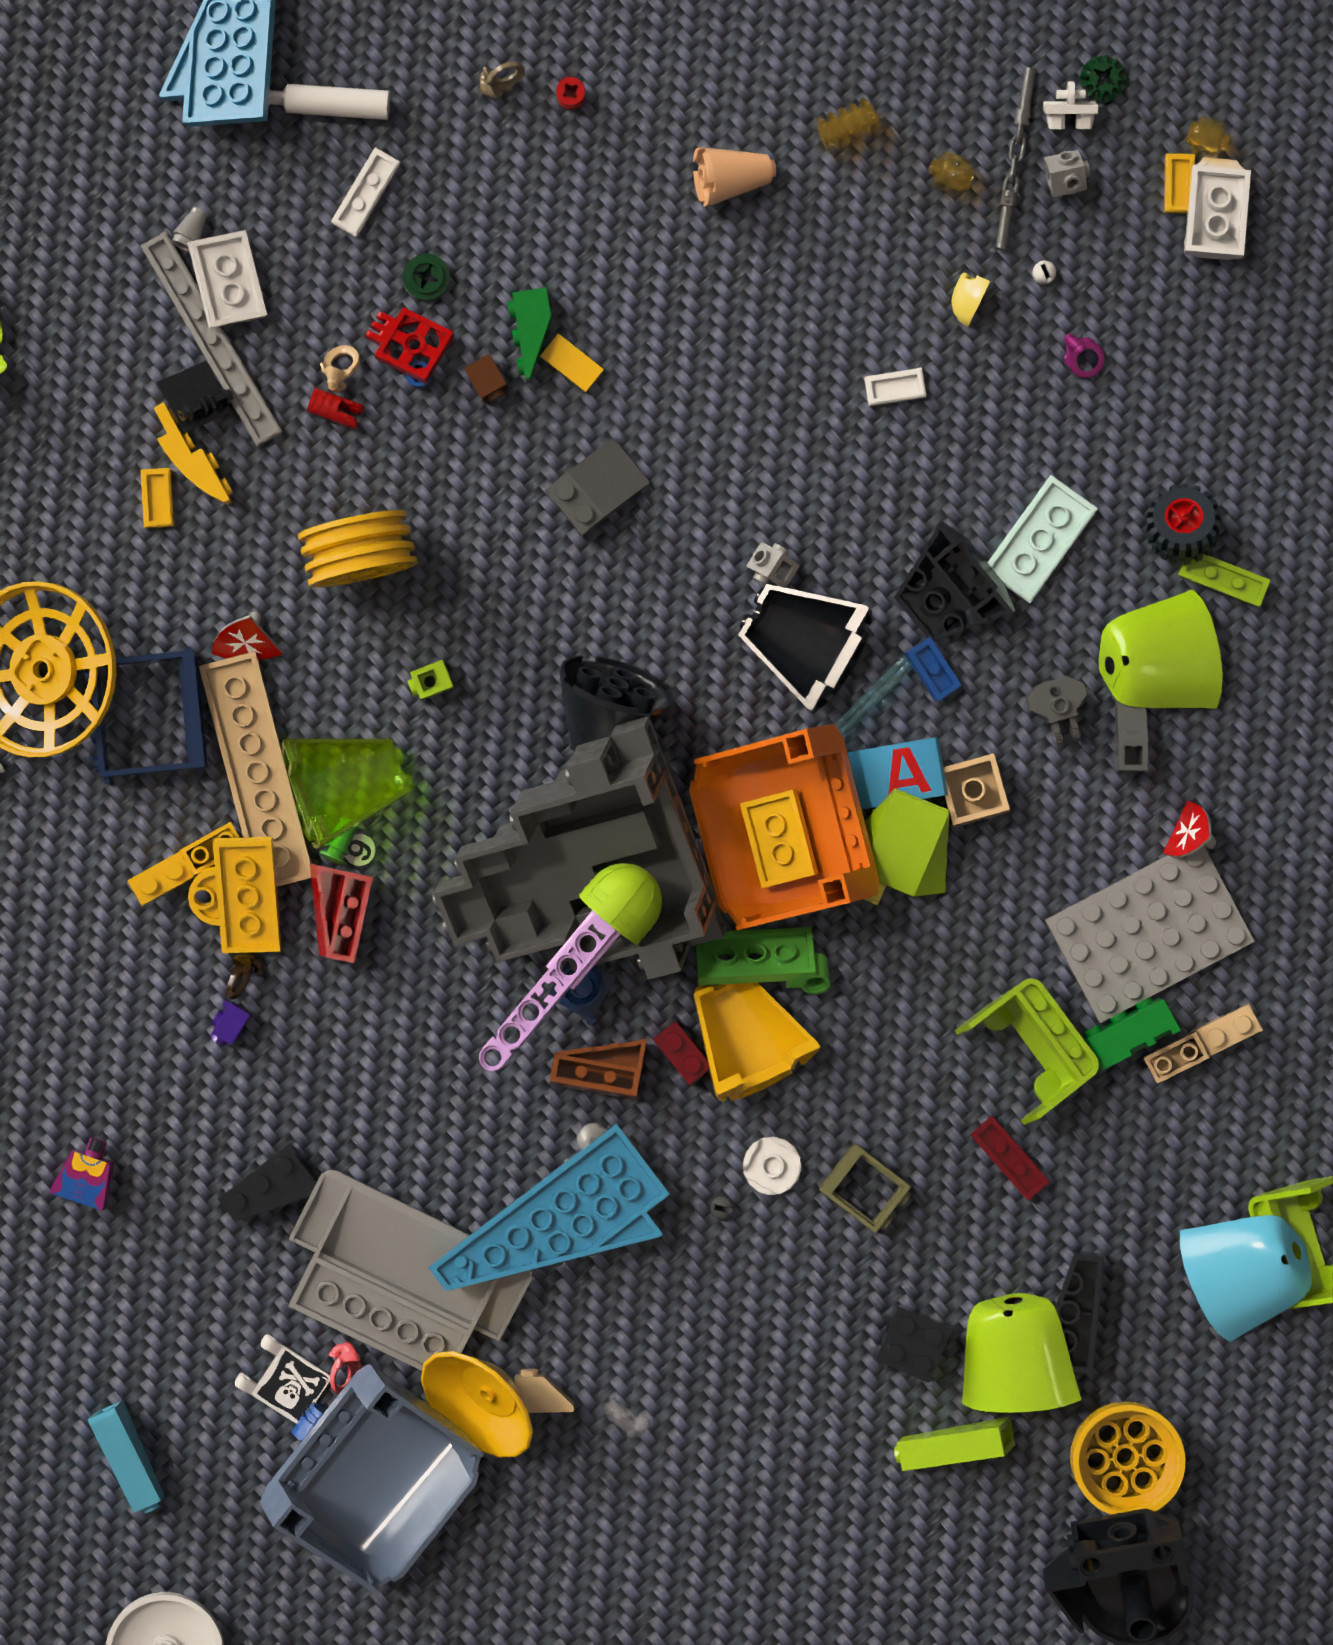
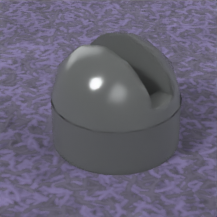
(722, 1201)

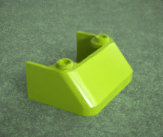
(1049, 1037)
(1293, 1206)

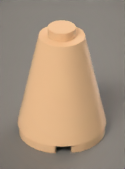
(729, 173)

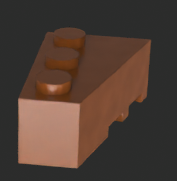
(601, 1069)

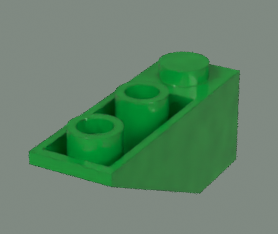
(533, 321)

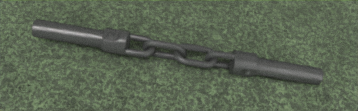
(1009, 198)

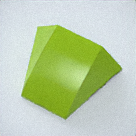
(910, 843)

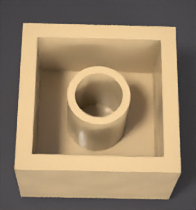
(975, 790)

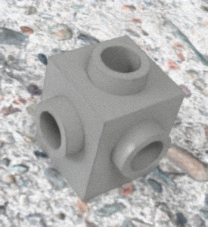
(1066, 173)
(772, 565)

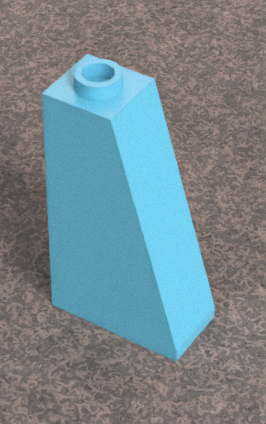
(127, 1456)

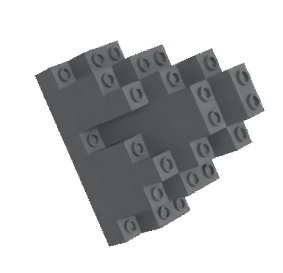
(599, 812)

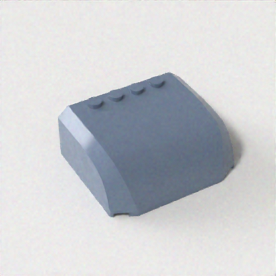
(373, 1480)

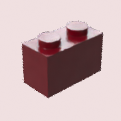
(682, 1052)

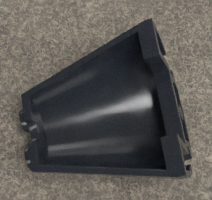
(807, 640)

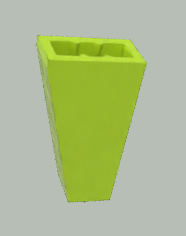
(956, 1444)

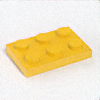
(779, 838)

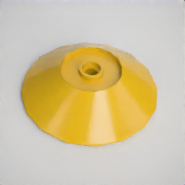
(479, 1402)

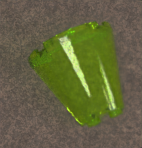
(342, 782)

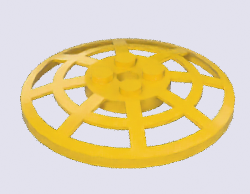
(61, 669)

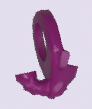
(1077, 345)

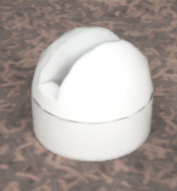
(1038, 274)

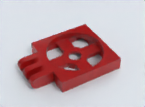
(391, 331)

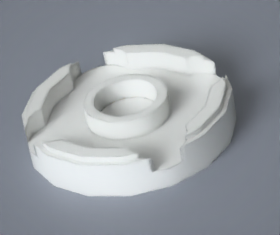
(772, 1165)

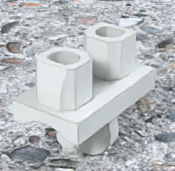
(1057, 109)

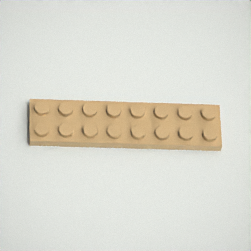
(256, 761)

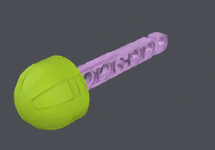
(622, 902)

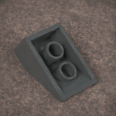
(597, 487)

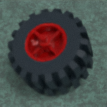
(1183, 524)

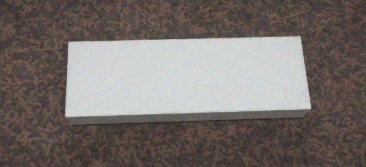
(365, 192)

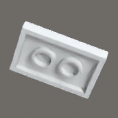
(227, 279)

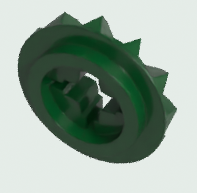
(1089, 79)
(421, 264)

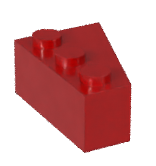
(339, 910)

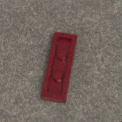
(1009, 1158)

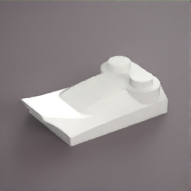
(1217, 209)

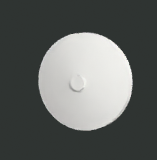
(165, 1620)

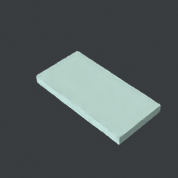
(1041, 538)

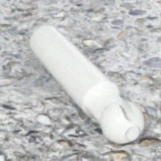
(332, 101)

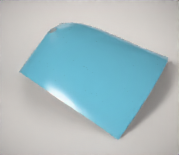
(1240, 1271)

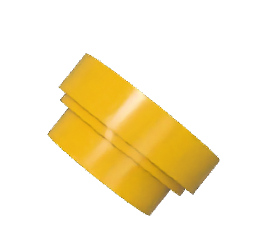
(1165, 1470)

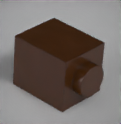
(486, 379)

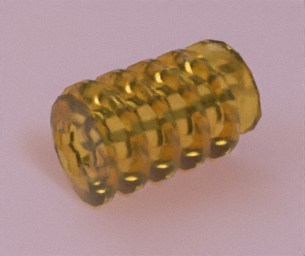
(847, 124)

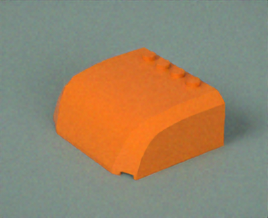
(820, 770)

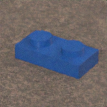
(932, 669)

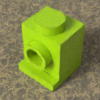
(439, 672)

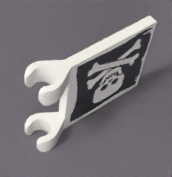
(288, 1382)

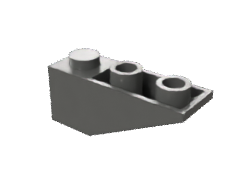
(1130, 738)

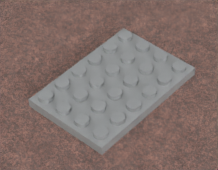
(1148, 931)

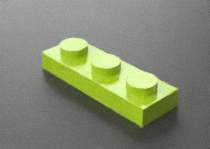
(1226, 579)

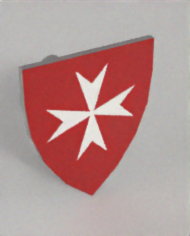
(245, 637)
(1190, 832)

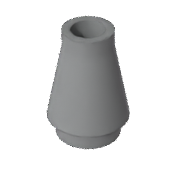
(189, 229)

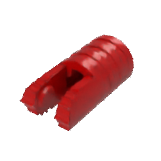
(329, 405)

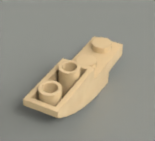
(1203, 1043)

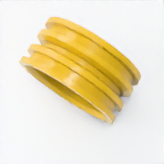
(357, 548)

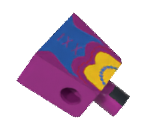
(86, 1176)

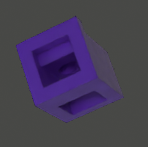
(229, 1023)

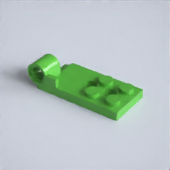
(785, 957)

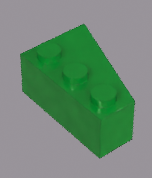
(1131, 1031)

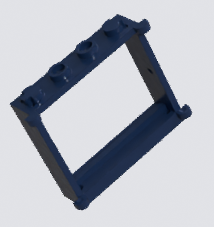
(191, 709)

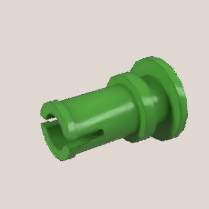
(339, 847)

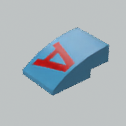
(907, 766)

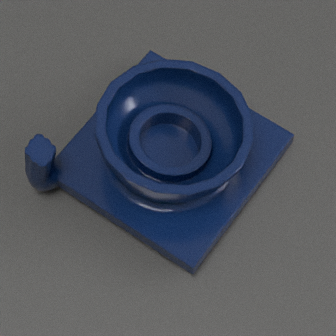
(588, 994)

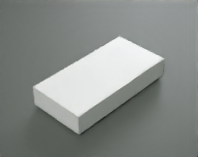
(895, 387)

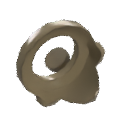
(494, 86)

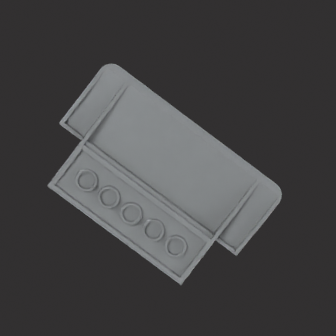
(376, 1278)

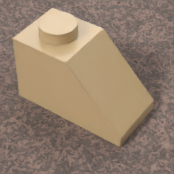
(541, 1393)

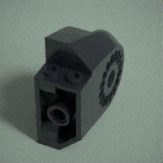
(1124, 1577)

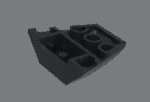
(952, 587)

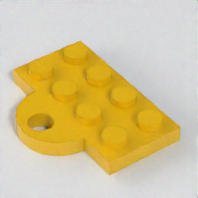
(241, 895)

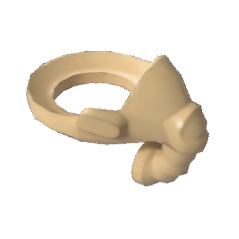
(335, 375)

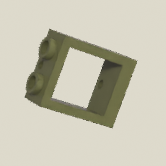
(898, 1198)

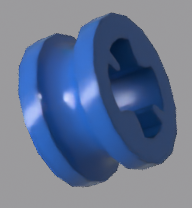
(414, 364)

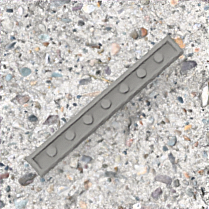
(212, 341)

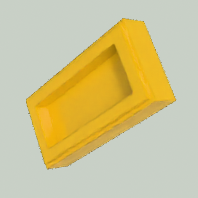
(1177, 182)
(572, 363)
(157, 498)

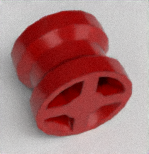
(573, 98)

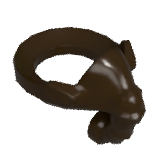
(243, 966)

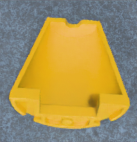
(748, 1038)

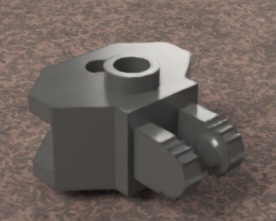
(1055, 709)

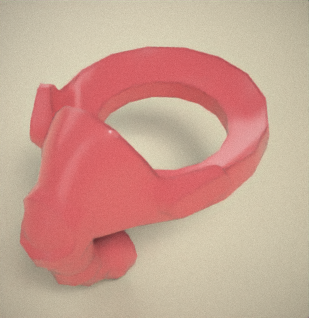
(346, 1356)

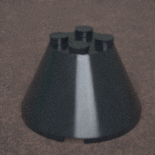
(607, 695)

